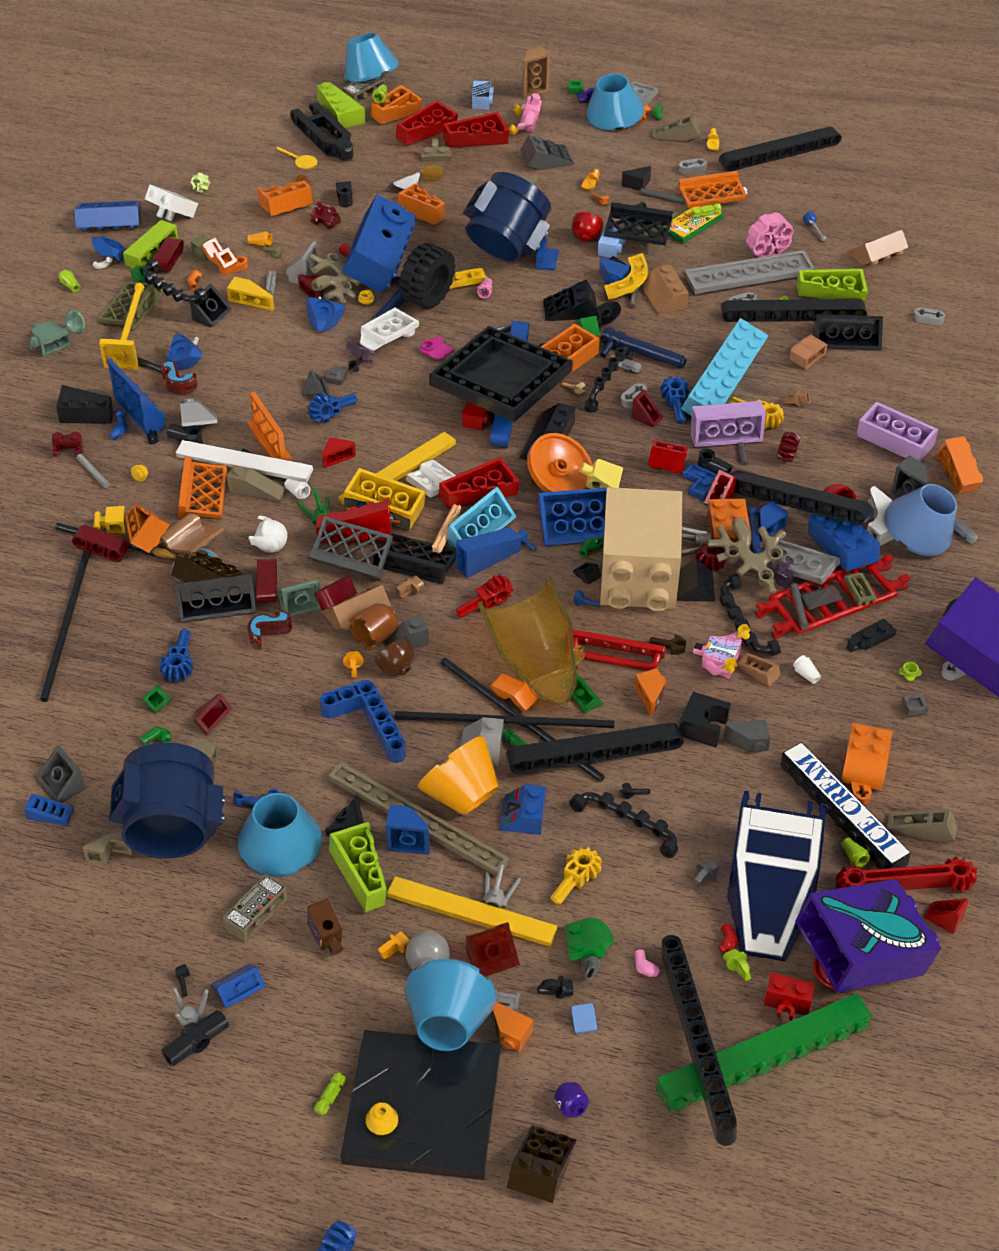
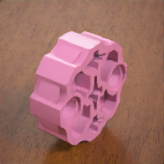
(769, 235)

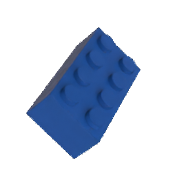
(844, 540)

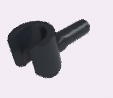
(355, 363)
(628, 792)
(181, 973)

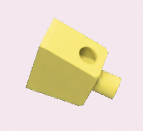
(602, 474)

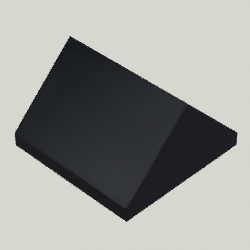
(210, 310)
(696, 583)

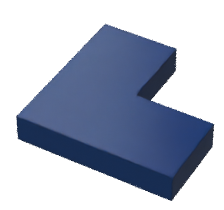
(702, 480)

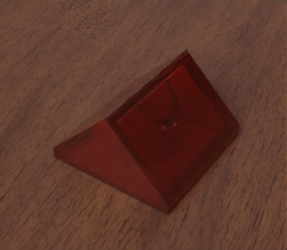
(492, 949)

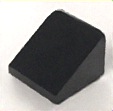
(588, 572)

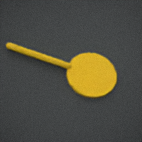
(302, 162)

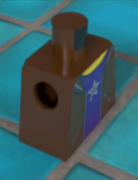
(325, 926)

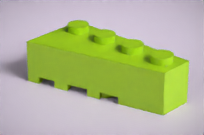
(340, 105)
(832, 284)
(359, 864)

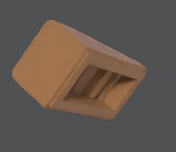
(767, 677)

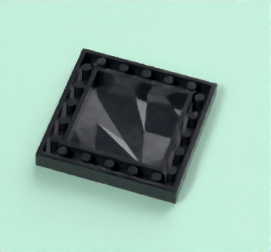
(501, 373)
(440, 1105)

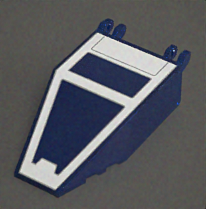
(773, 875)

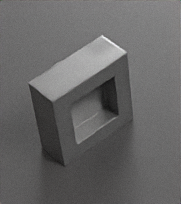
(336, 375)
(915, 704)

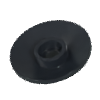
(607, 312)

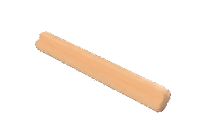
(443, 533)

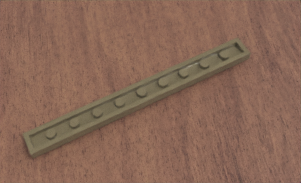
(439, 830)

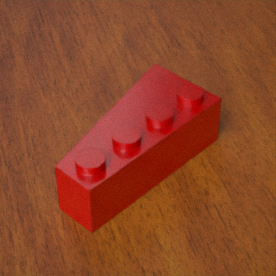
(425, 123)
(476, 131)
(477, 482)
(371, 516)

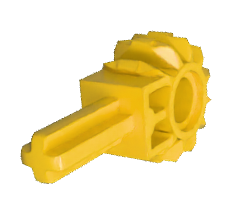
(774, 413)
(576, 873)

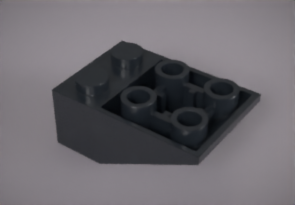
(571, 303)

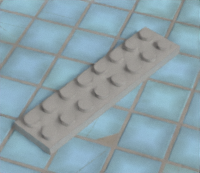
(747, 272)

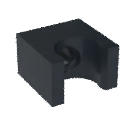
(697, 717)

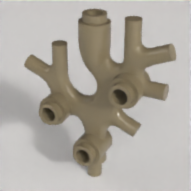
(340, 282)
(751, 561)

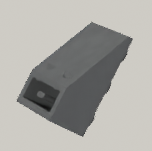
(545, 153)

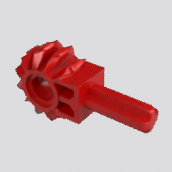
(490, 594)

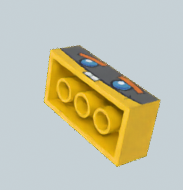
(404, 500)

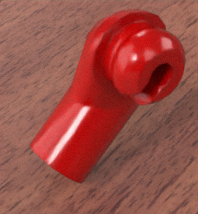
(730, 940)

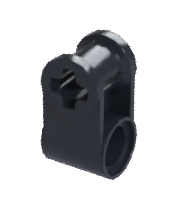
(344, 193)

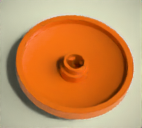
(556, 463)

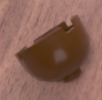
(396, 658)

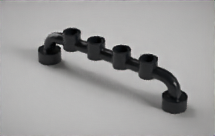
(168, 289)
(621, 354)
(735, 612)
(668, 848)

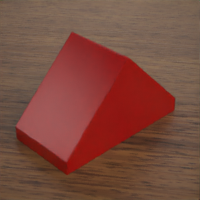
(337, 451)
(722, 487)
(947, 913)

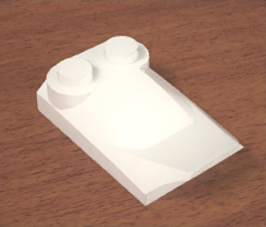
(387, 328)

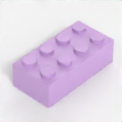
(719, 423)
(897, 432)

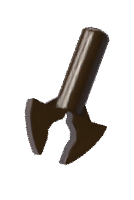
(672, 644)

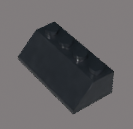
(849, 331)
(553, 420)
(215, 597)

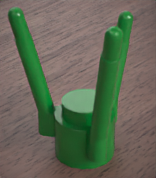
(319, 510)

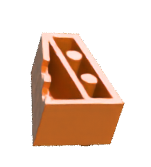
(398, 105)
(285, 198)
(422, 204)

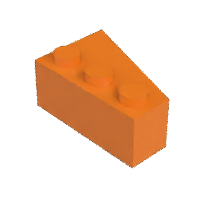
(960, 465)
(144, 527)

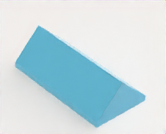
(485, 516)

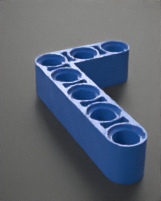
(366, 696)

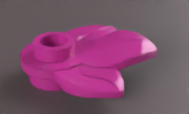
(435, 348)

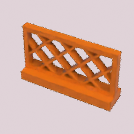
(711, 183)
(266, 430)
(187, 484)

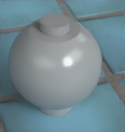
(426, 947)

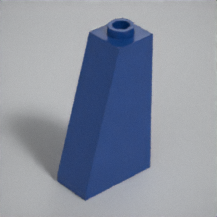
(485, 550)

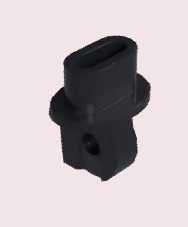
(559, 987)

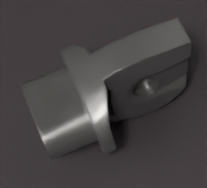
(706, 870)
(589, 966)

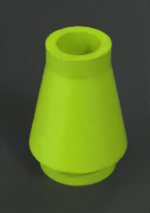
(380, 94)
(68, 279)
(856, 854)

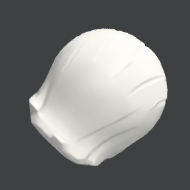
(269, 536)

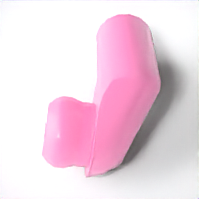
(645, 967)

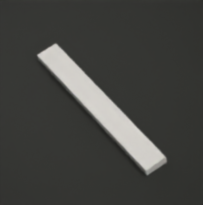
(259, 463)

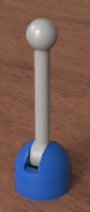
(811, 221)

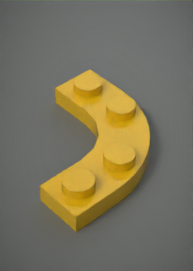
(636, 278)

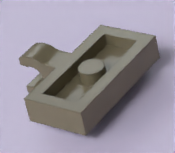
(435, 153)

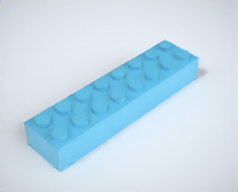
(727, 367)

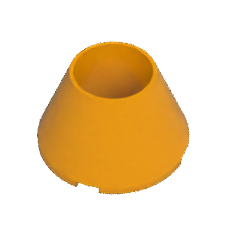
(464, 778)

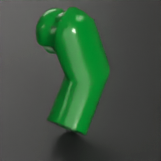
(656, 112)
(589, 545)
(157, 733)

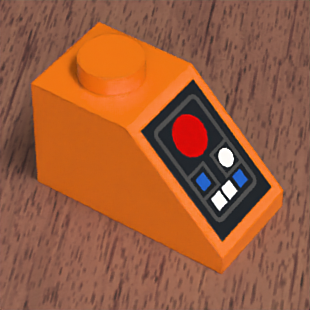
(650, 688)
(511, 1027)

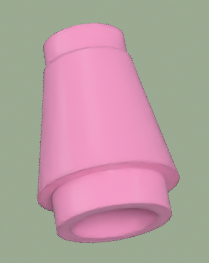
(484, 289)

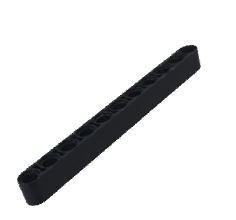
(699, 1041)

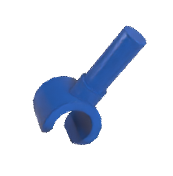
(524, 535)
(580, 600)

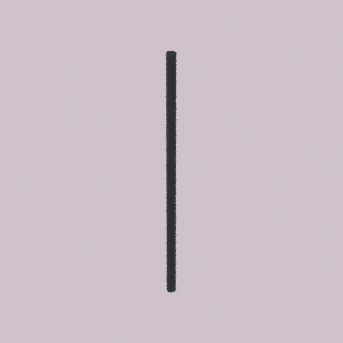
(64, 627)
(512, 712)
(507, 719)

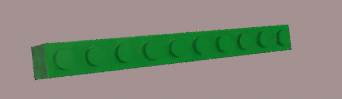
(770, 1050)

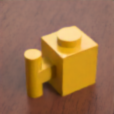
(113, 520)

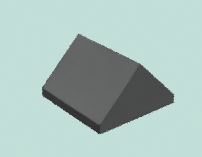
(61, 776)

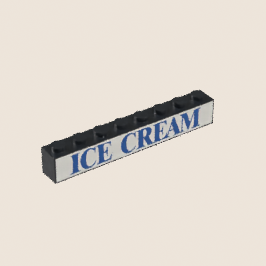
(844, 807)

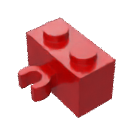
(475, 417)
(667, 456)
(789, 995)

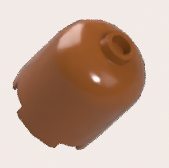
(373, 625)

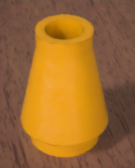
(262, 239)

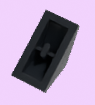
(636, 178)

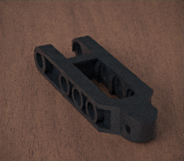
(340, 147)

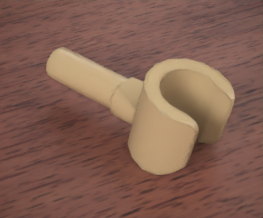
(577, 388)

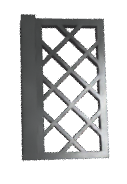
(343, 561)

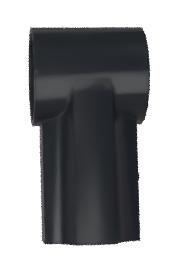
(189, 433)
(710, 462)

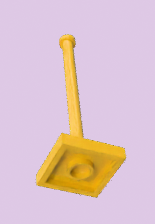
(123, 350)

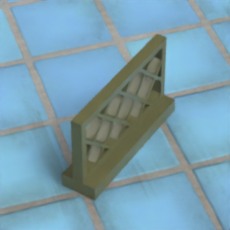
(146, 302)

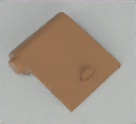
(188, 535)

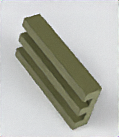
(857, 590)

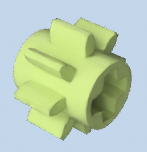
(200, 182)

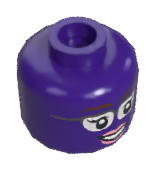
(571, 1099)

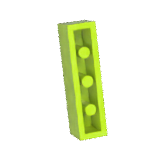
(149, 244)

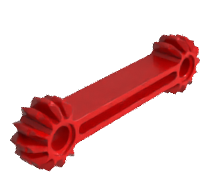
(954, 874)

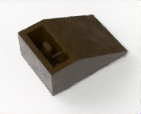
(201, 566)
(541, 1163)

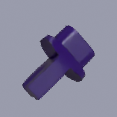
(585, 95)

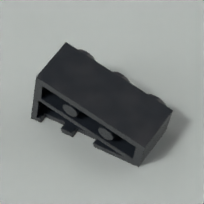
(83, 407)

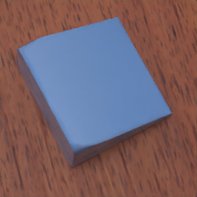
(583, 1018)

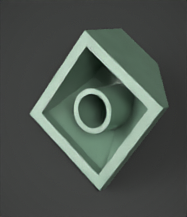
(299, 597)

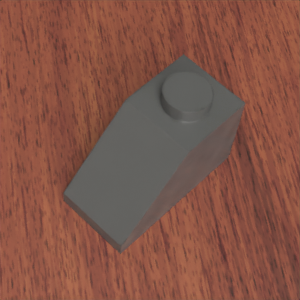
(413, 630)
(748, 735)

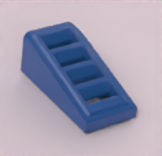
(35, 811)

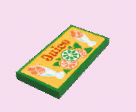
(686, 226)

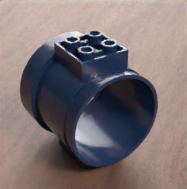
(507, 217)
(166, 800)

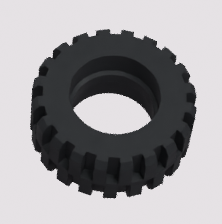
(427, 275)

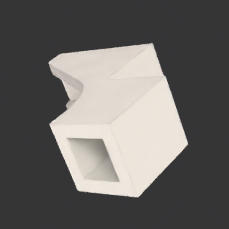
(878, 527)

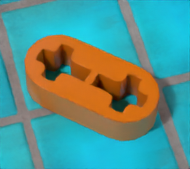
(240, 265)
(866, 791)

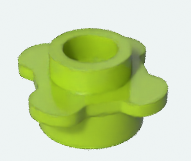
(910, 671)

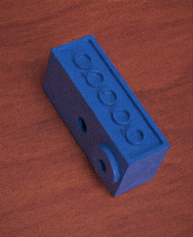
(379, 244)

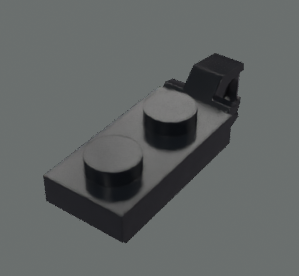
(871, 636)

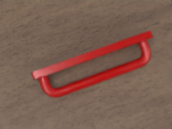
(620, 644)

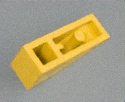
(248, 293)

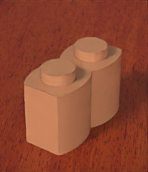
(808, 351)

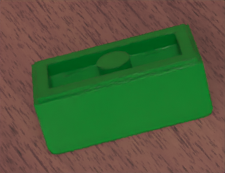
(585, 696)

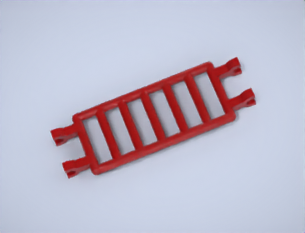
(792, 625)

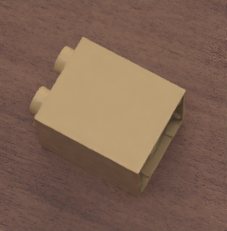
(641, 548)

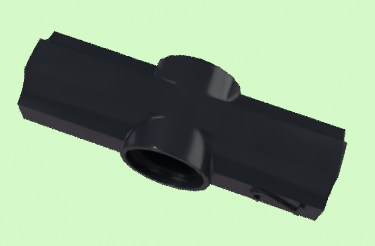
(195, 1038)

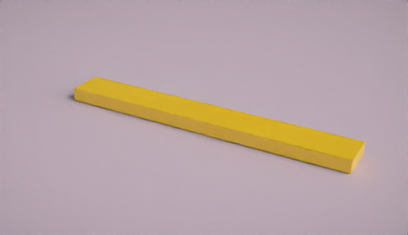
(415, 458)
(471, 910)

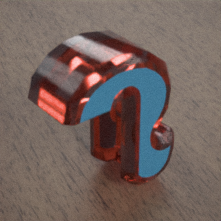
(176, 384)
(266, 625)

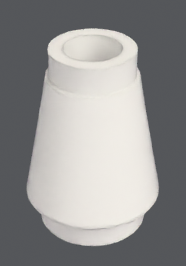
(297, 488)
(807, 669)

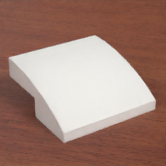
(429, 477)

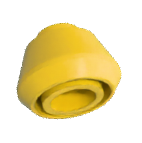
(381, 1119)

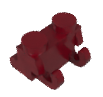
(326, 215)
(61, 442)

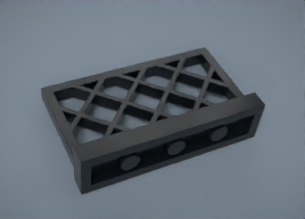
(639, 215)
(415, 565)

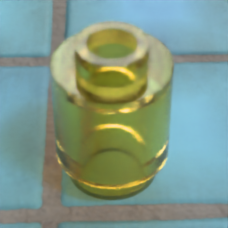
(432, 171)

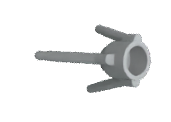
(699, 538)
(495, 896)
(189, 1014)

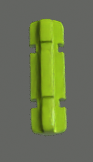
(706, 210)
(330, 1094)

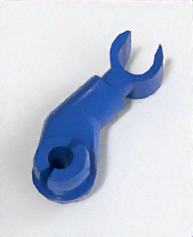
(121, 426)
(239, 799)

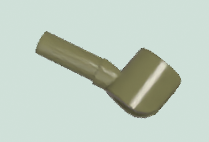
(275, 251)

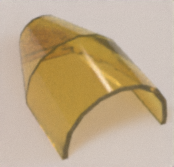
(537, 643)

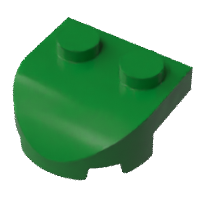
(588, 938)

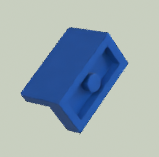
(546, 258)
(238, 985)

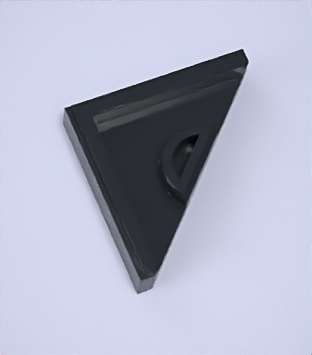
(347, 818)

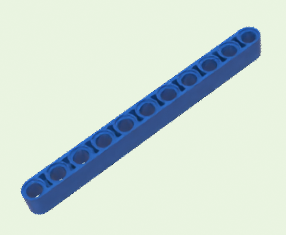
(502, 426)

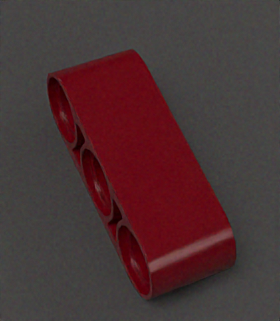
(169, 253)
(100, 543)
(266, 580)
(335, 593)

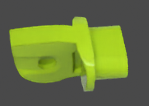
(737, 962)

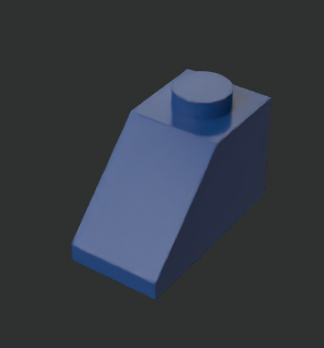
(613, 271)
(772, 518)

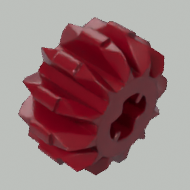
(788, 446)
(707, 556)

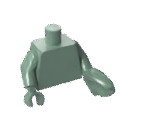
(52, 336)

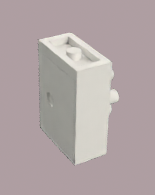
(171, 201)

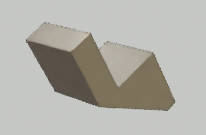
(101, 849)

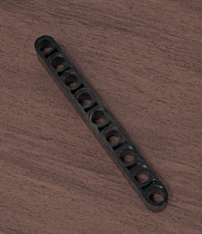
(780, 148)
(789, 309)
(802, 498)
(594, 748)

